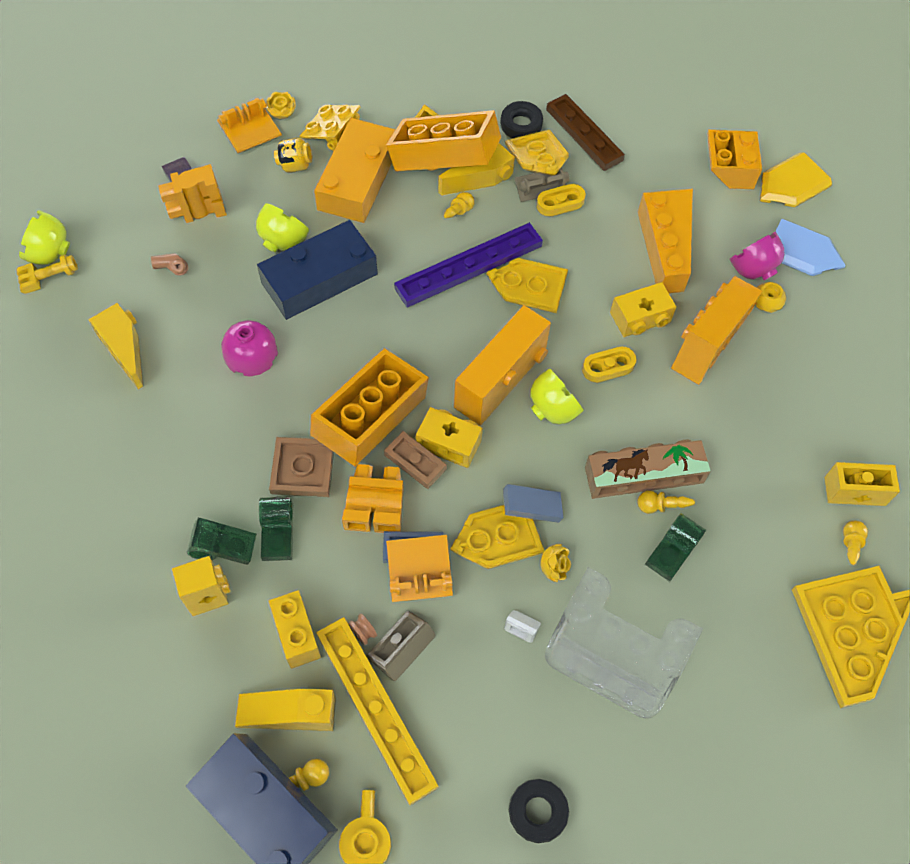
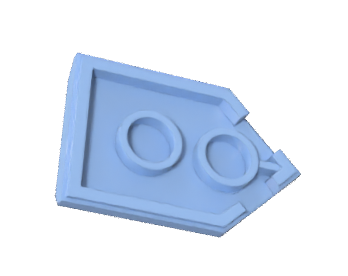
(807, 249)

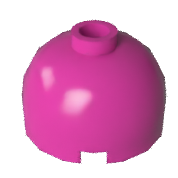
(760, 258)
(249, 348)

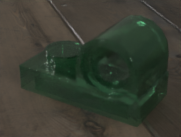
(277, 528)
(221, 541)
(675, 547)

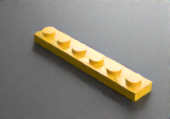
(377, 711)

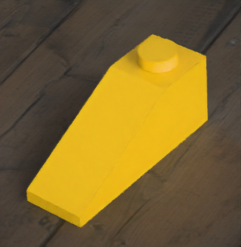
(476, 177)
(120, 337)
(287, 710)

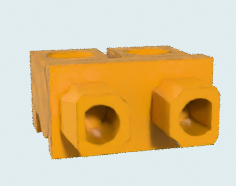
(192, 194)
(375, 496)

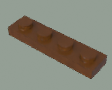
(585, 132)

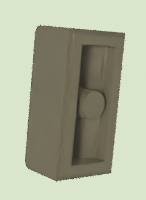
(401, 645)

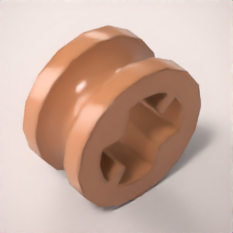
(362, 629)

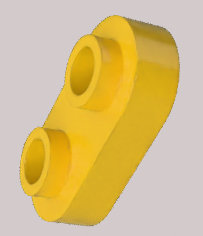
(560, 200)
(607, 364)

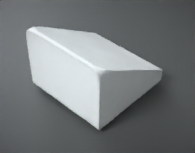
(522, 626)

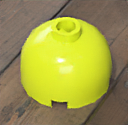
(279, 229)
(44, 240)
(553, 399)

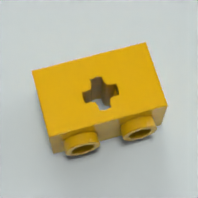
(643, 309)
(449, 436)
(861, 484)
(201, 585)
(294, 629)

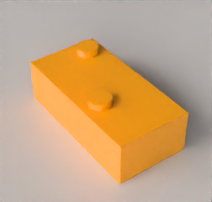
(444, 141)
(355, 171)
(501, 365)
(368, 406)

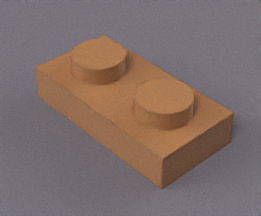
(415, 460)

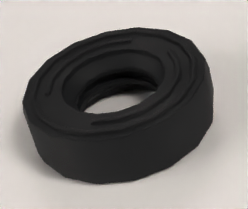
(524, 109)
(559, 806)

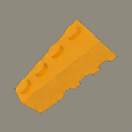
(668, 235)
(715, 328)

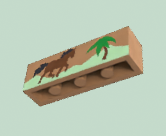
(646, 468)

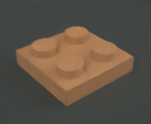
(301, 468)

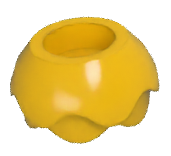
(280, 105)
(775, 301)
(555, 562)

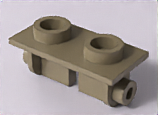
(533, 184)

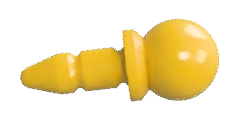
(462, 203)
(650, 502)
(854, 538)
(313, 774)

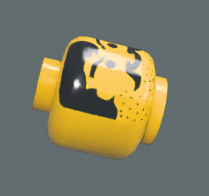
(293, 155)

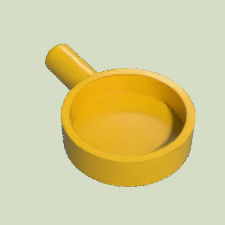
(365, 838)

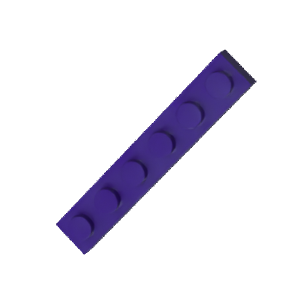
(468, 264)

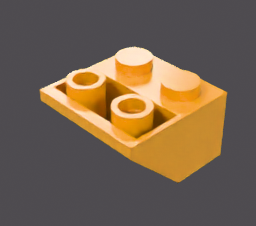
(735, 157)

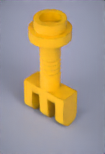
(30, 275)

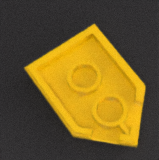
(538, 152)
(794, 181)
(530, 283)
(496, 538)

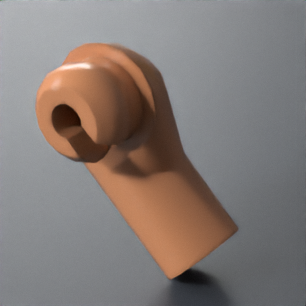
(171, 261)

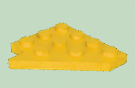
(853, 629)

